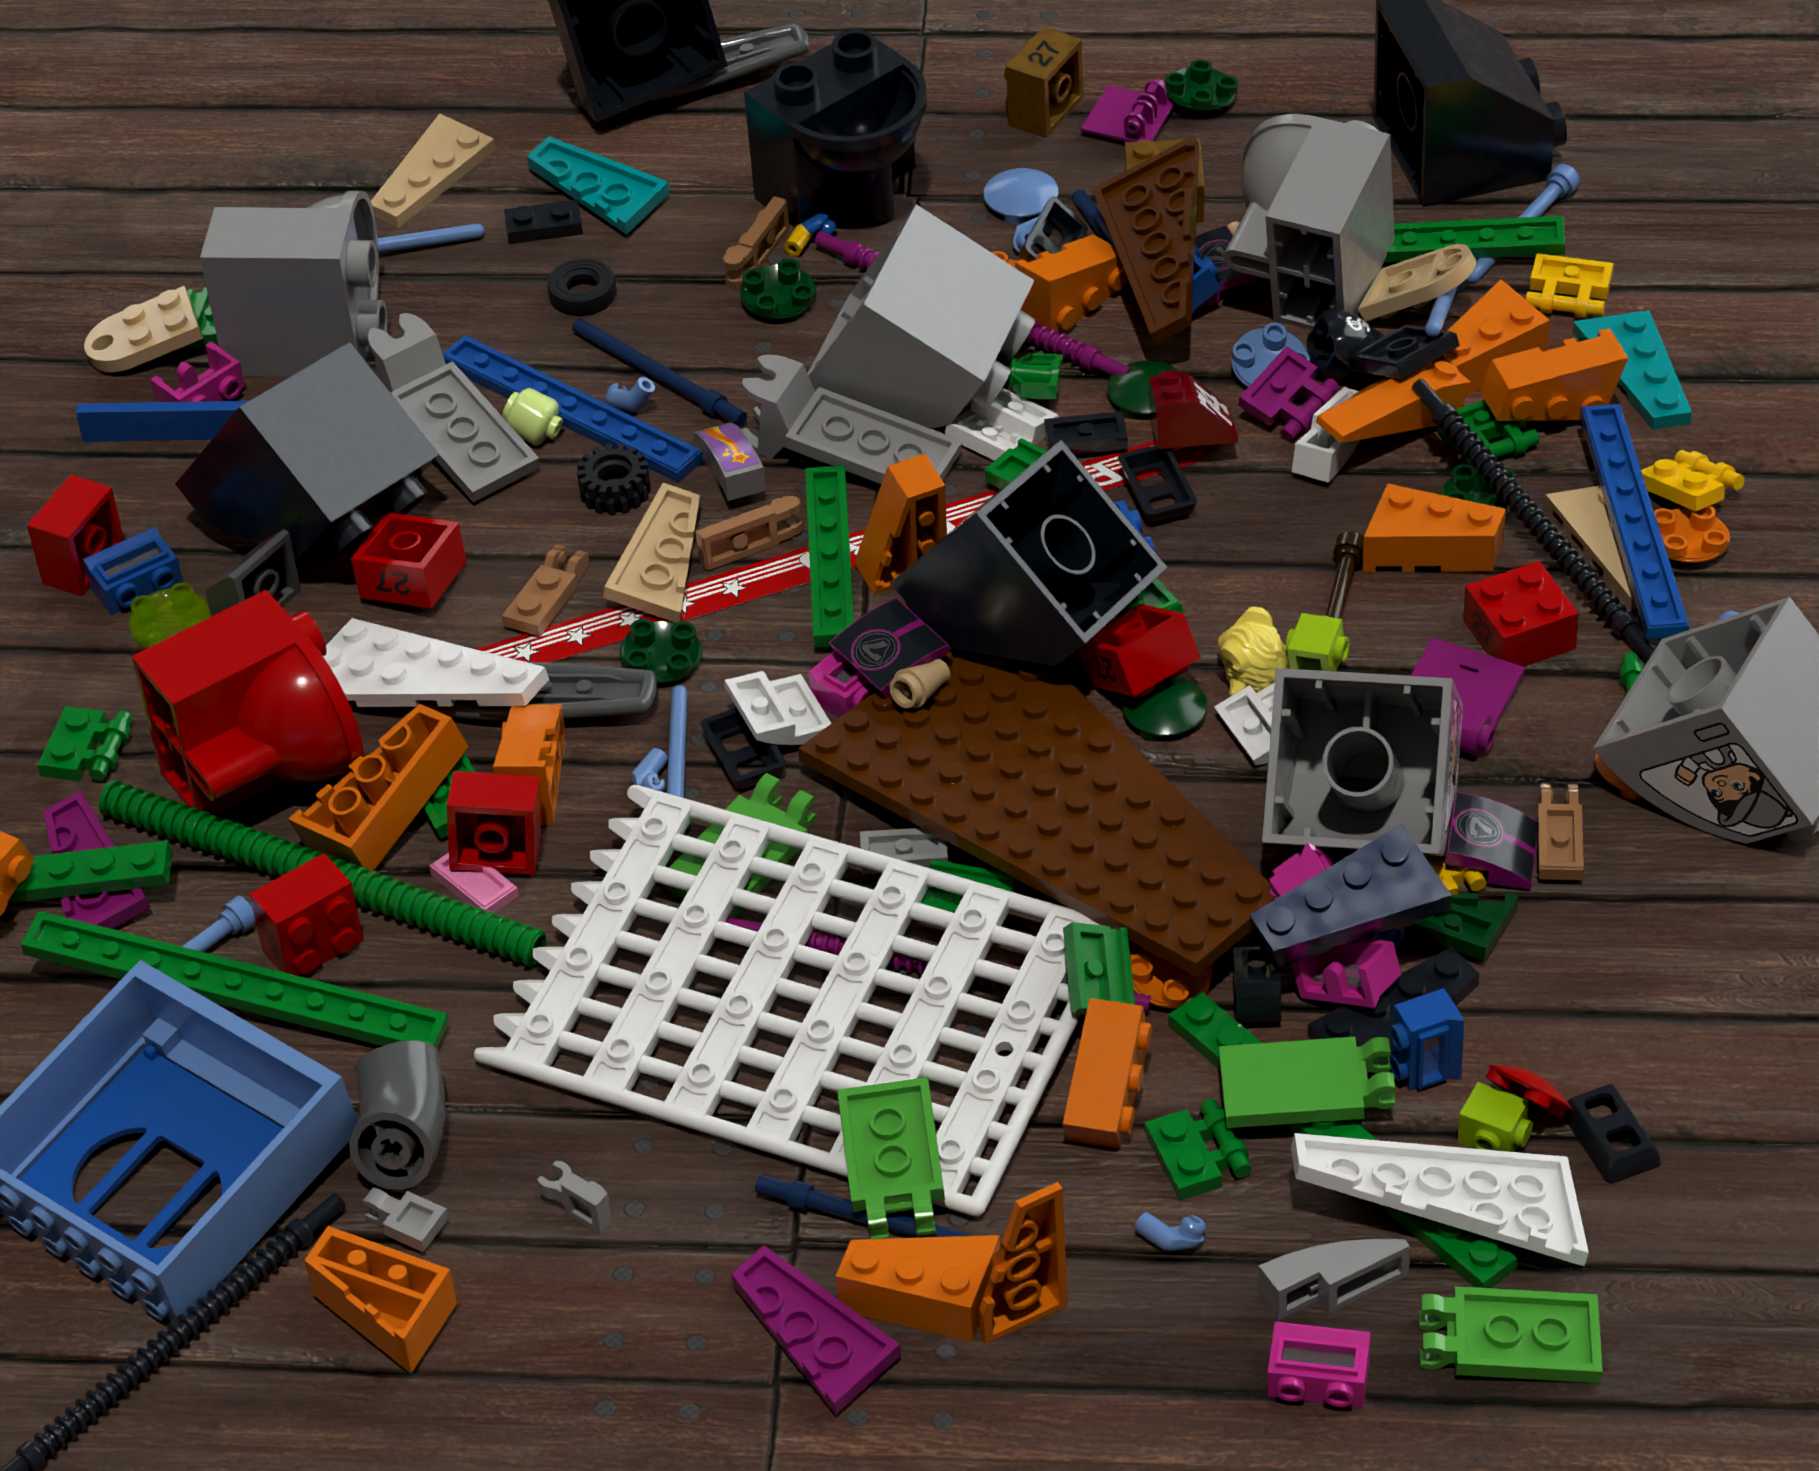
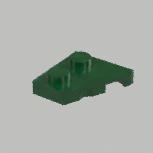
(1470, 926)

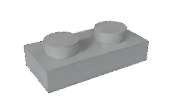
(908, 845)

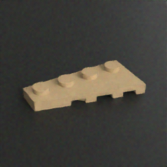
(657, 559)

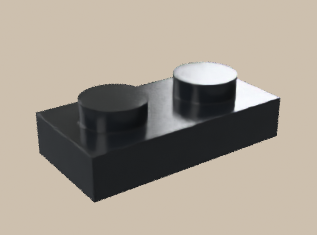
(543, 221)
(1088, 432)

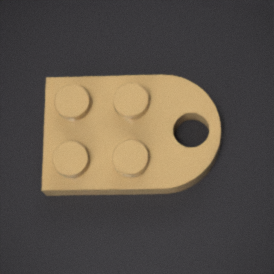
(1417, 281)
(143, 332)

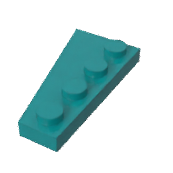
(602, 185)
(1648, 373)

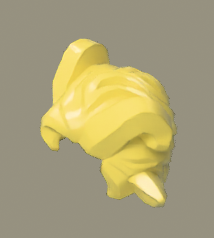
(1252, 651)

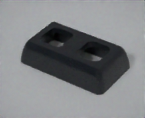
(1062, 220)
(1174, 484)
(730, 724)
(1592, 1135)

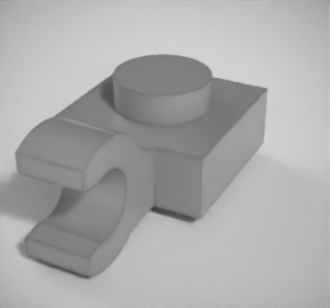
(582, 1199)
(407, 1220)

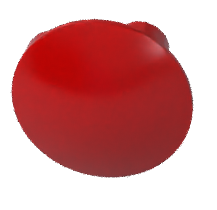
(1530, 1087)

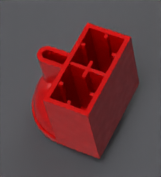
(245, 705)

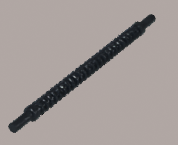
(1446, 418)
(297, 1234)

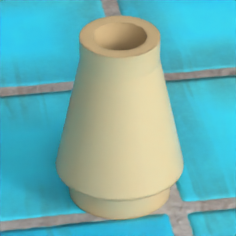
(916, 684)

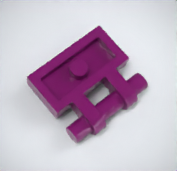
(1279, 386)

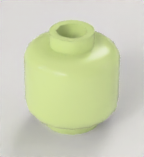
(533, 416)

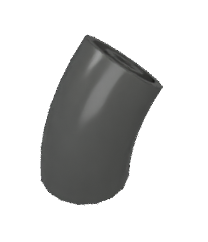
(398, 1114)

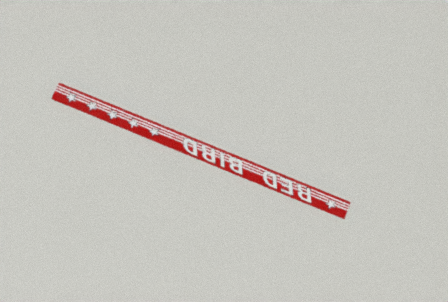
(757, 579)

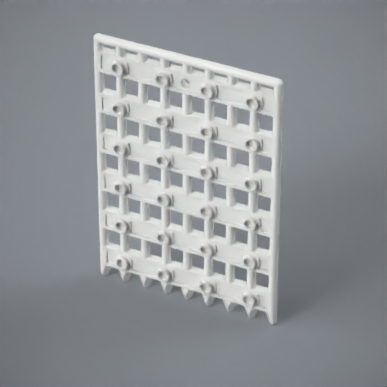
(763, 976)

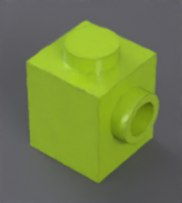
(1317, 643)
(1494, 1120)

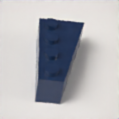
(1359, 896)

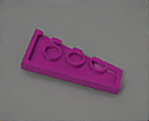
(75, 827)
(819, 1332)

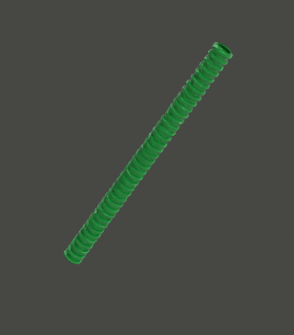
(280, 857)

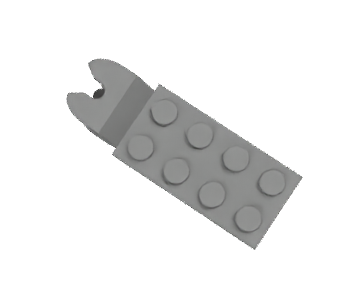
(454, 416)
(835, 426)

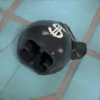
(1337, 337)

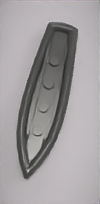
(746, 55)
(579, 688)

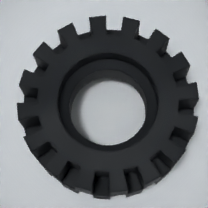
(613, 464)

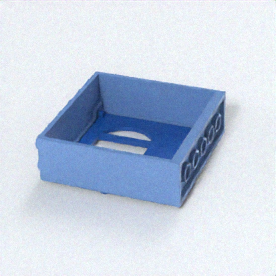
(186, 1076)

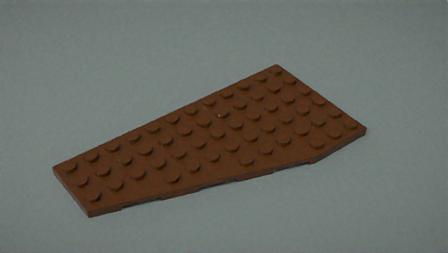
(1053, 796)

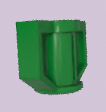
(1036, 375)

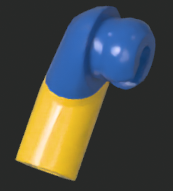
(805, 231)

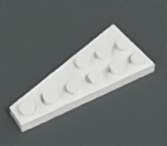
(400, 668)
(1486, 1192)

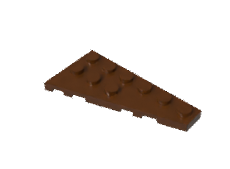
(1153, 230)

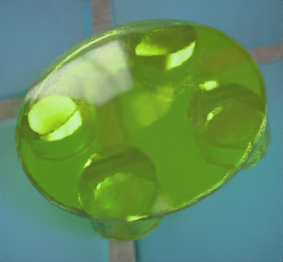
(166, 613)

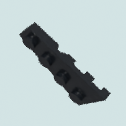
(1441, 971)

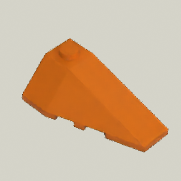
(1392, 405)
(1029, 1266)

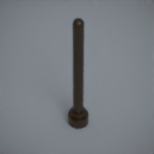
(1348, 555)

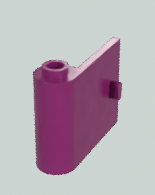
(1483, 686)

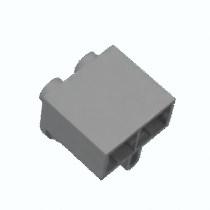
(1314, 214)
(293, 282)

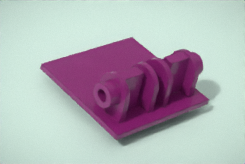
(1129, 113)

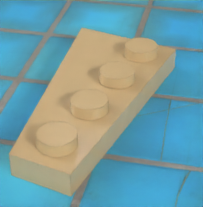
(430, 168)
(1588, 520)

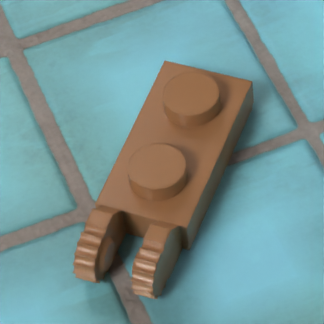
(757, 242)
(749, 532)
(546, 591)
(1560, 836)

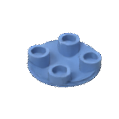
(1019, 193)
(1259, 348)

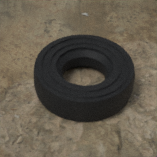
(581, 271)

